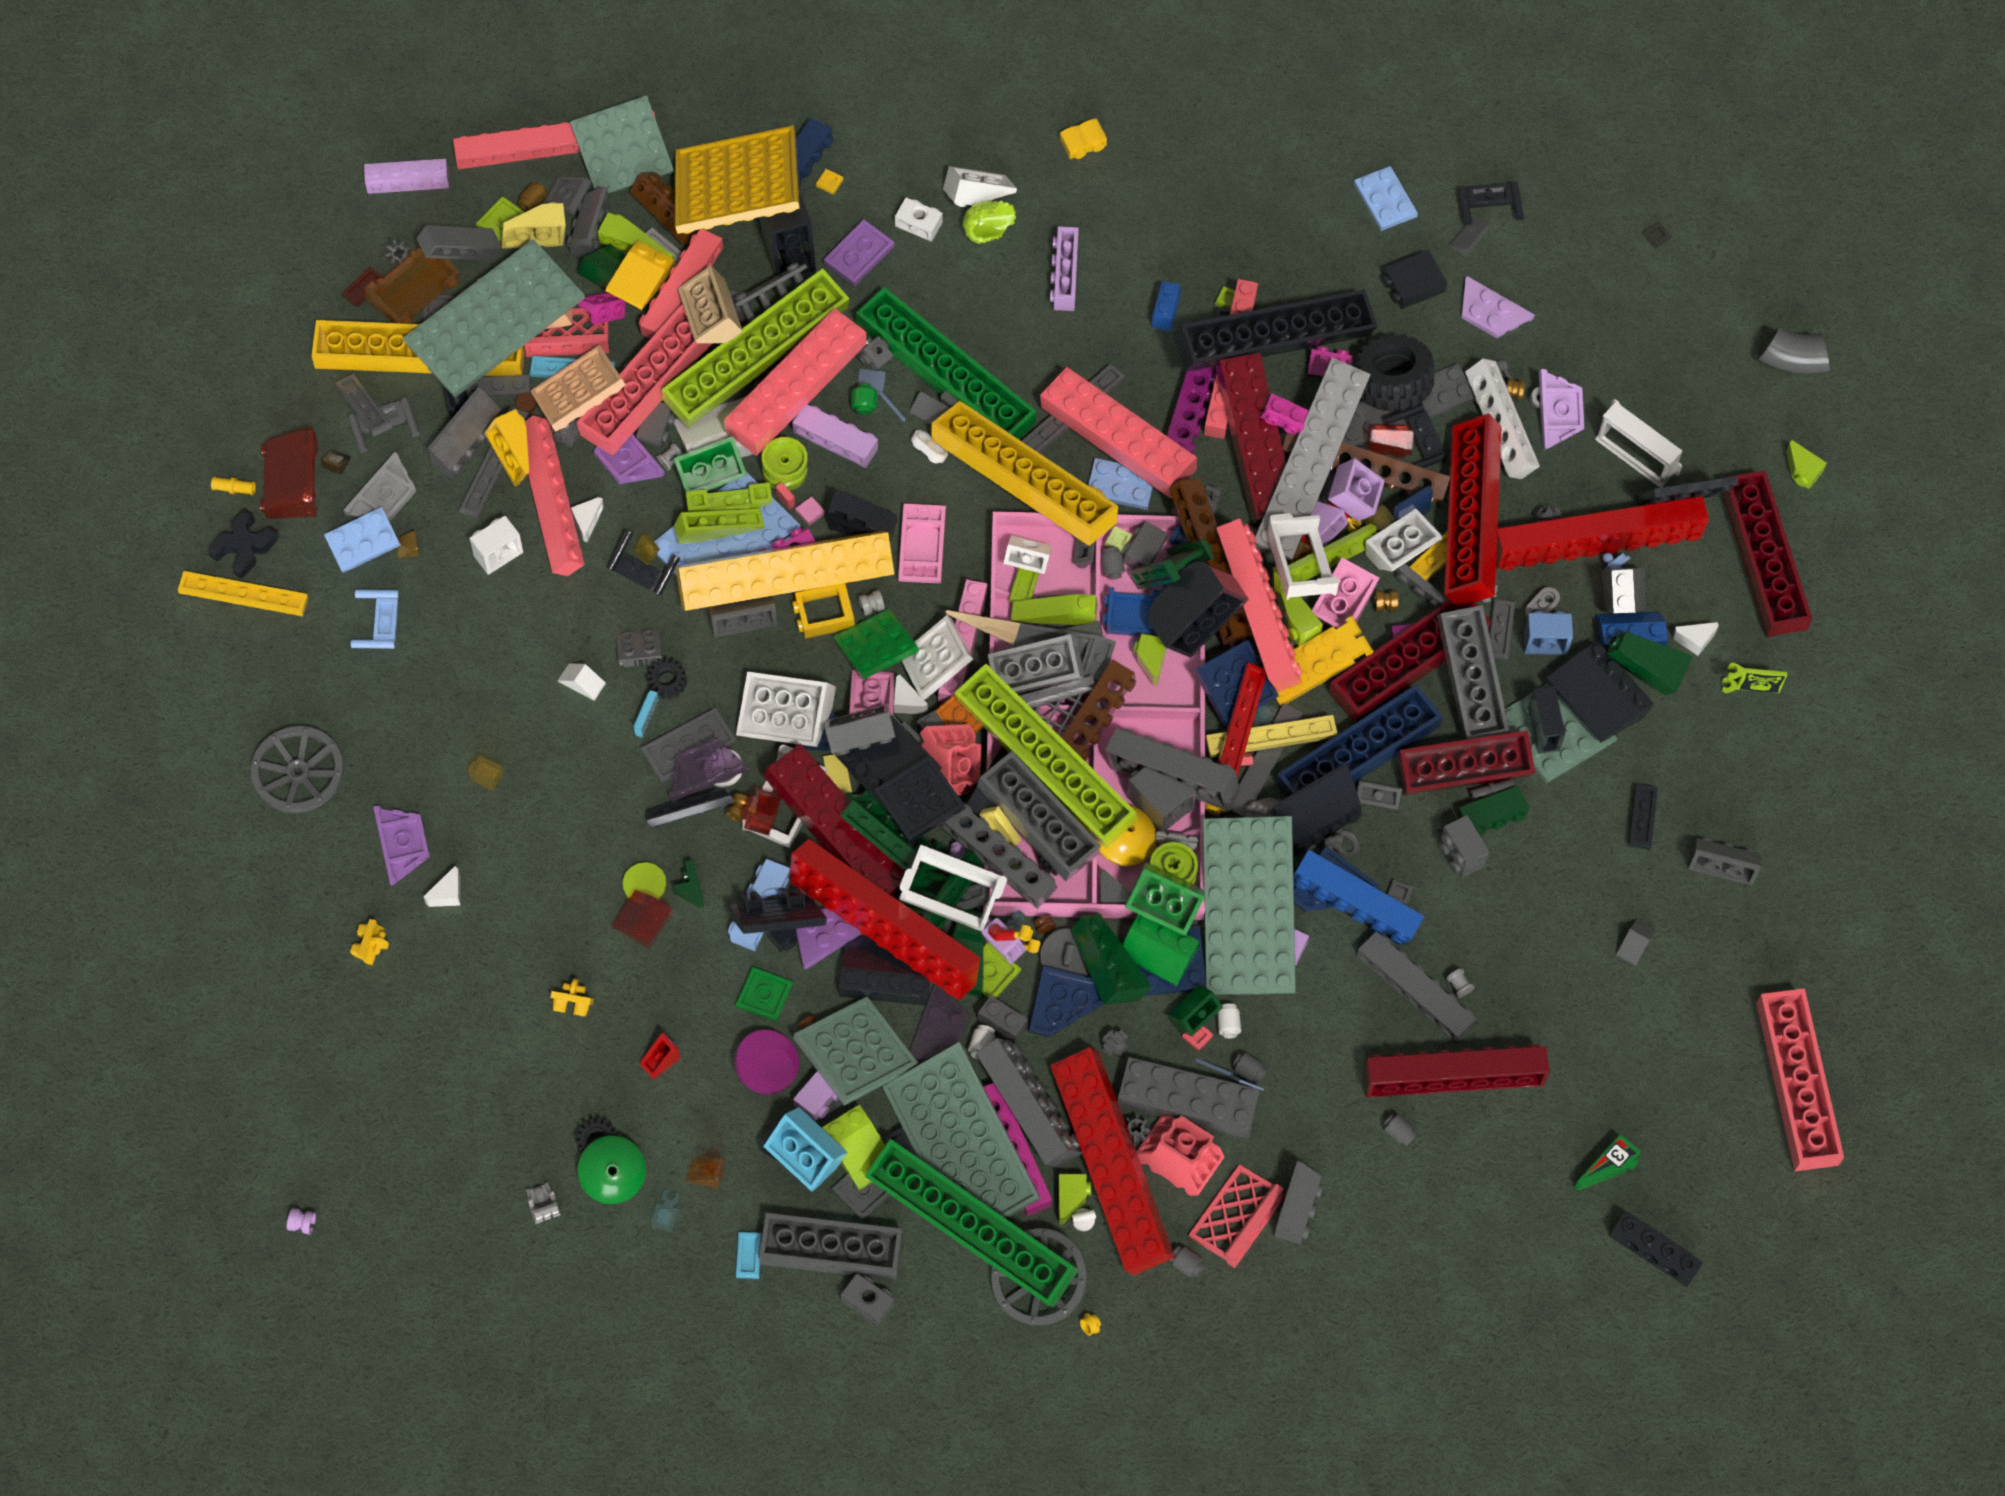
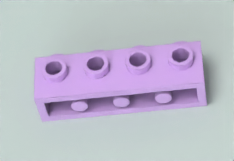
(406, 176)
(1066, 266)
(835, 435)

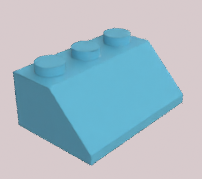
(805, 1148)

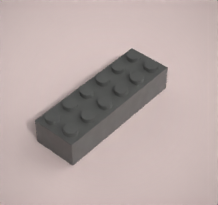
(1473, 673)
(1213, 782)
(1039, 816)
(1197, 1097)
(1030, 1102)
(830, 1246)

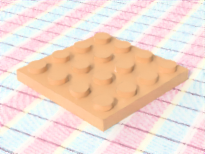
(577, 388)

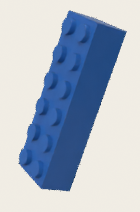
(1357, 898)

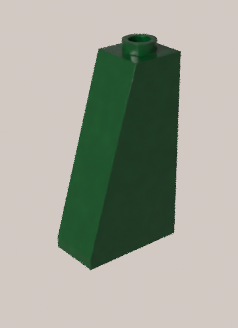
(602, 266)
(1650, 661)
(974, 941)

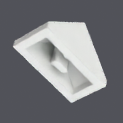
(586, 516)
(1695, 636)
(582, 679)
(907, 699)
(446, 891)

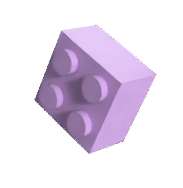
(1356, 489)

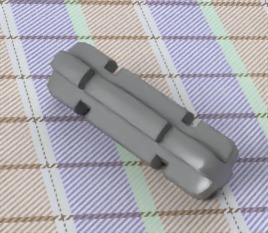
(1191, 842)

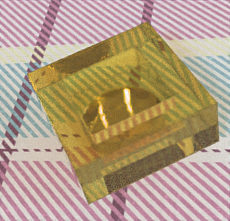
(646, 549)

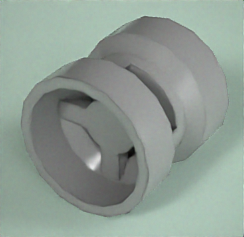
(871, 603)

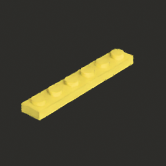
(1280, 735)

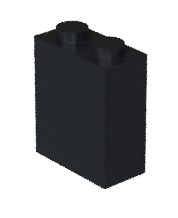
(1414, 279)
(1546, 719)

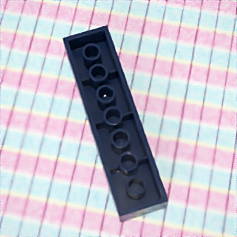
(1367, 742)

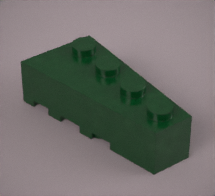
(1108, 962)

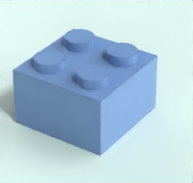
(1548, 633)

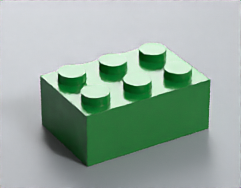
(1165, 899)

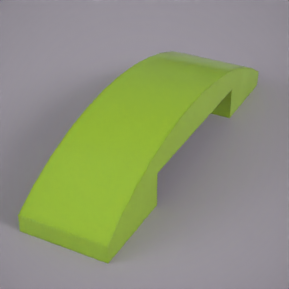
(752, 498)

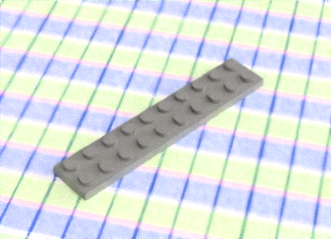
(1315, 450)

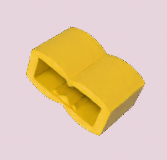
(1083, 139)

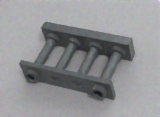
(742, 298)

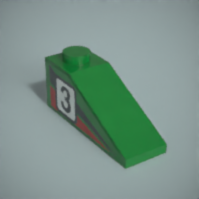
(1612, 1163)

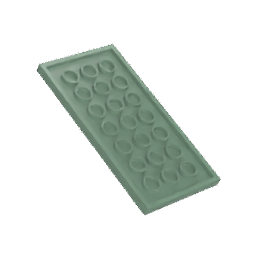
(493, 318)
(1249, 906)
(960, 1131)

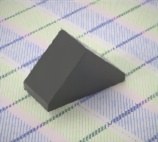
(1112, 891)
(1635, 942)

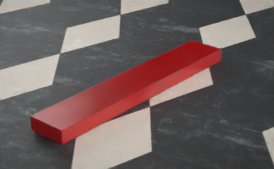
(1242, 716)

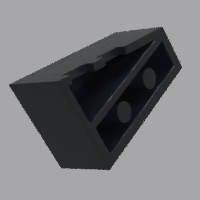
(859, 517)

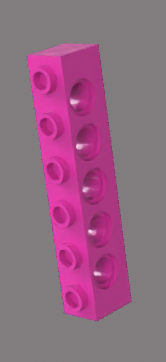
(1017, 1137)

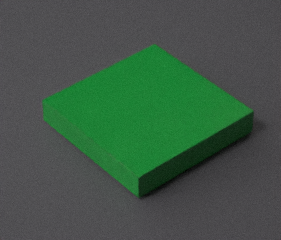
(764, 994)

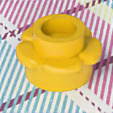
(1090, 1324)

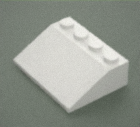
(708, 429)
(784, 709)

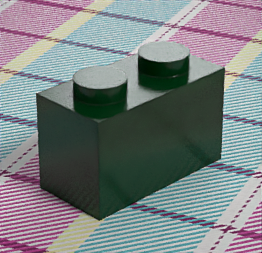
(1195, 1010)

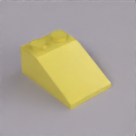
(541, 223)

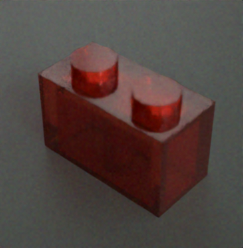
(1390, 439)
(761, 811)

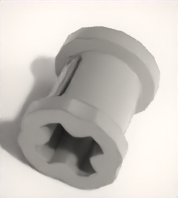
(666, 458)
(1460, 983)

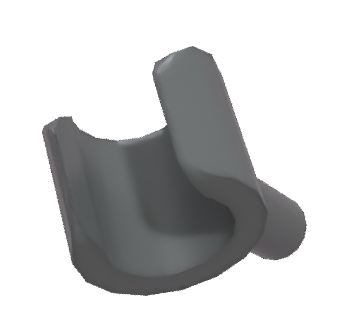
(1502, 365)

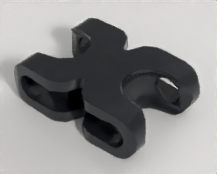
(243, 543)

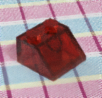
(643, 919)

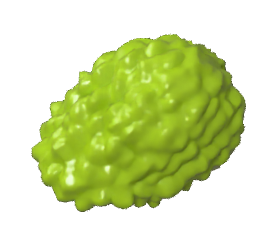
(988, 220)

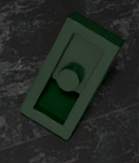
(691, 888)

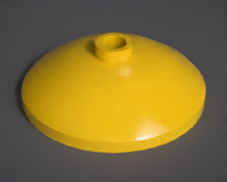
(1134, 846)

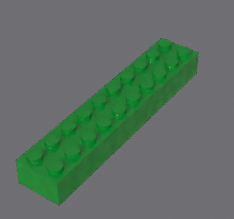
(943, 363)
(972, 1223)

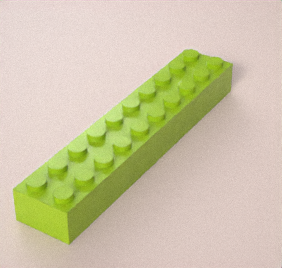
(753, 350)
(1046, 755)

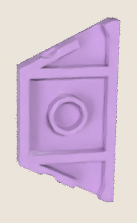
(1490, 310)
(1560, 409)

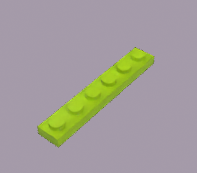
(1342, 548)

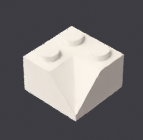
(496, 544)

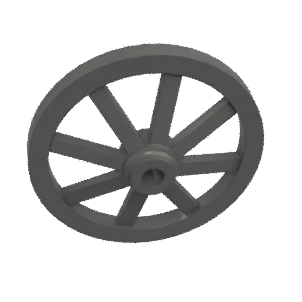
(295, 766)
(1065, 1310)

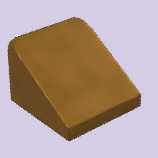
(408, 546)

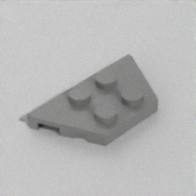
(386, 489)

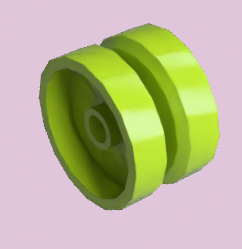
(784, 462)
(1176, 860)

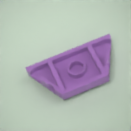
(630, 462)
(401, 841)
(821, 941)

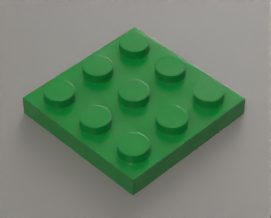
(875, 644)

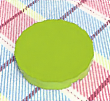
(645, 879)

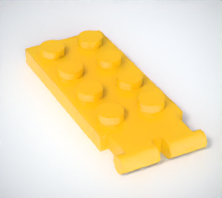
(1326, 657)

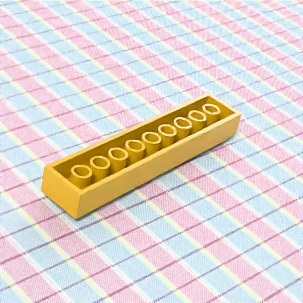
(380, 348)
(1024, 473)
(784, 570)

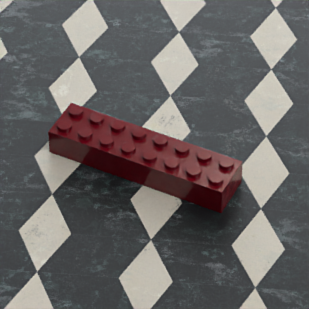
(1254, 440)
(1767, 555)
(1393, 666)
(819, 807)
(1456, 1071)

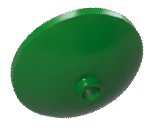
(602, 1155)

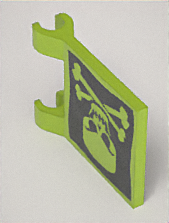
(1754, 680)

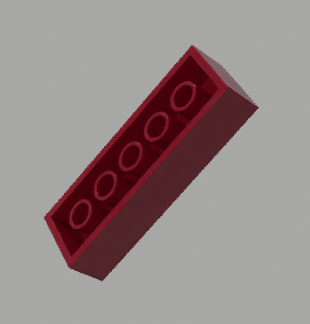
(1465, 763)

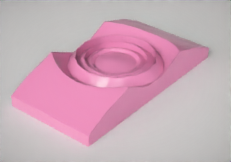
(922, 543)

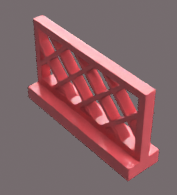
(570, 344)
(1256, 1220)

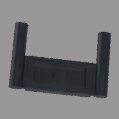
(1490, 196)
(1423, 433)
(639, 571)

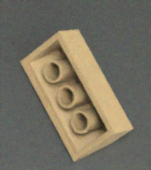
(710, 308)

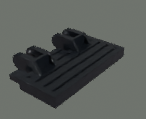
(775, 915)

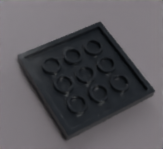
(1692, 490)

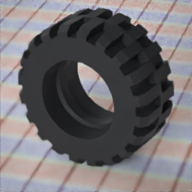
(1396, 353)

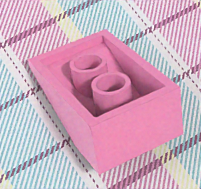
(1351, 597)
(872, 691)

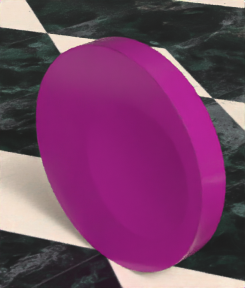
(766, 1062)

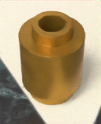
(532, 196)

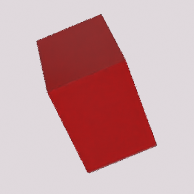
(660, 1056)

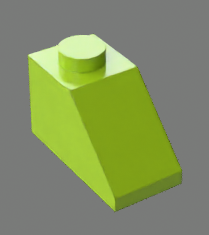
(1804, 465)
(1150, 656)
(1072, 1194)

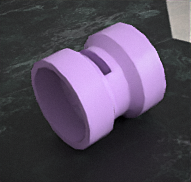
(298, 1220)

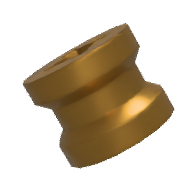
(1516, 388)

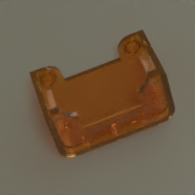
(411, 287)

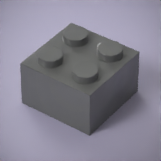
(1463, 847)

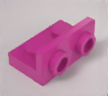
(603, 307)
(1321, 358)
(1284, 414)

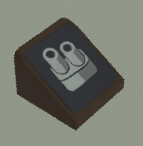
(335, 461)

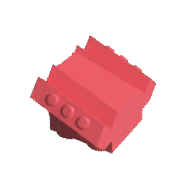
(956, 753)
(1181, 1153)

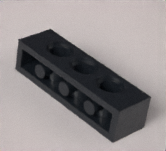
(1656, 1249)

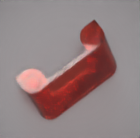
(290, 475)

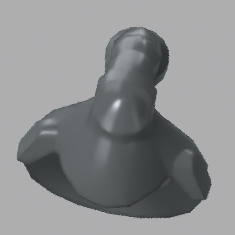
(1336, 842)

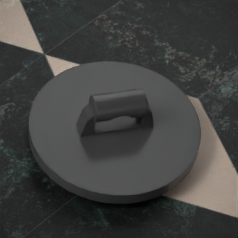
(1062, 953)

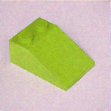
(860, 1140)

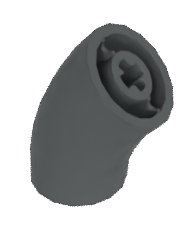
(1795, 352)

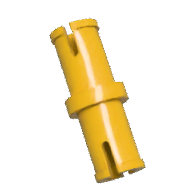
(233, 485)

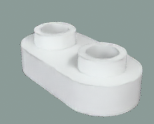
(923, 442)

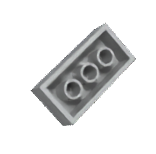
(1039, 664)

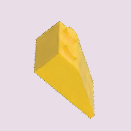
(640, 275)
(509, 440)

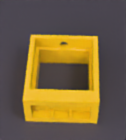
(827, 626)

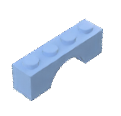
(769, 880)

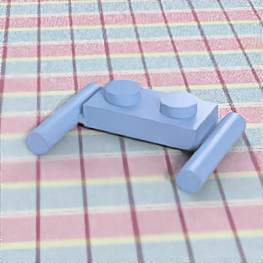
(385, 619)

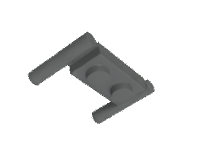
(395, 413)

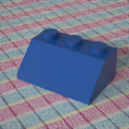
(1643, 624)

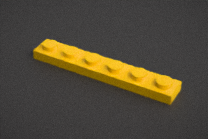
(243, 593)

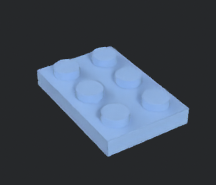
(1385, 198)
(1120, 484)
(362, 540)

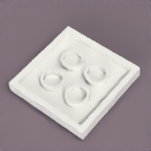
(939, 657)

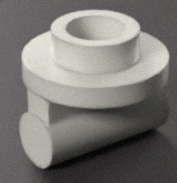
(1083, 1219)

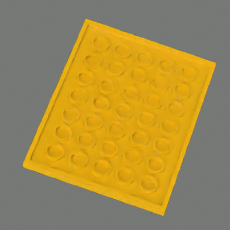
(736, 180)

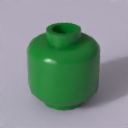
(864, 398)

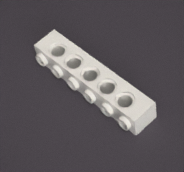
(1495, 399)

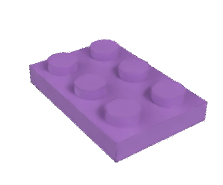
(859, 253)

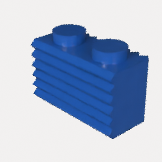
(1166, 305)

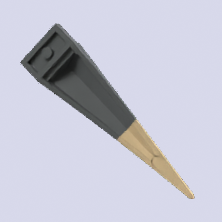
(1093, 649)

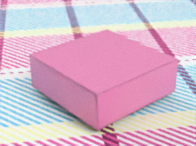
(810, 511)

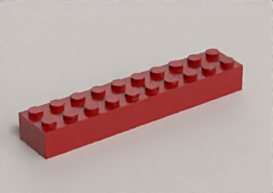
(1473, 511)
(1601, 533)
(884, 919)
(1112, 1161)

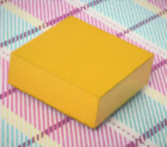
(829, 181)

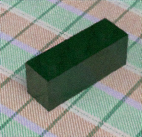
(1496, 810)

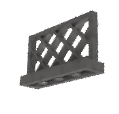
(1057, 694)

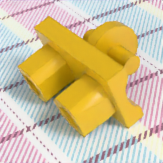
(372, 942)
(561, 999)

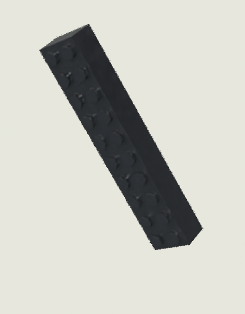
(1275, 329)

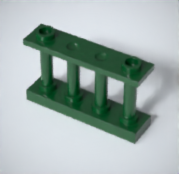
(1167, 569)
(880, 829)
(951, 892)

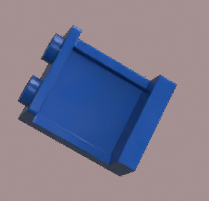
(1129, 613)

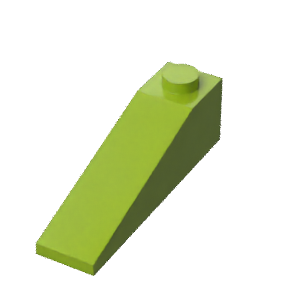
(624, 235)
(711, 525)
(1064, 610)
(1297, 617)

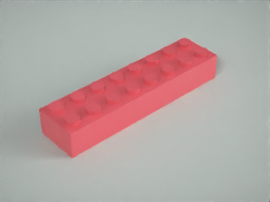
(654, 367)
(795, 381)
(1117, 431)
(1261, 607)
(1799, 1080)

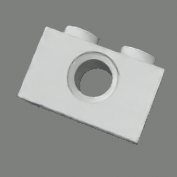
(923, 227)
(1027, 554)

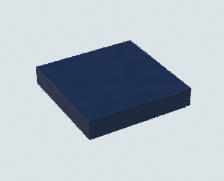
(1420, 501)

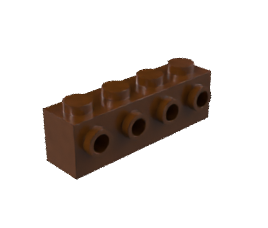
(660, 201)

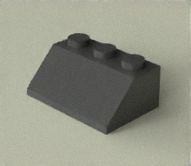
(591, 216)
(743, 616)
(860, 729)
(1725, 861)
(1299, 1204)

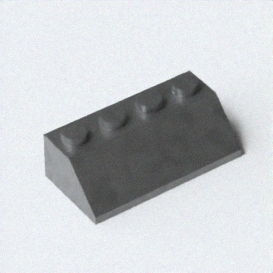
(463, 434)

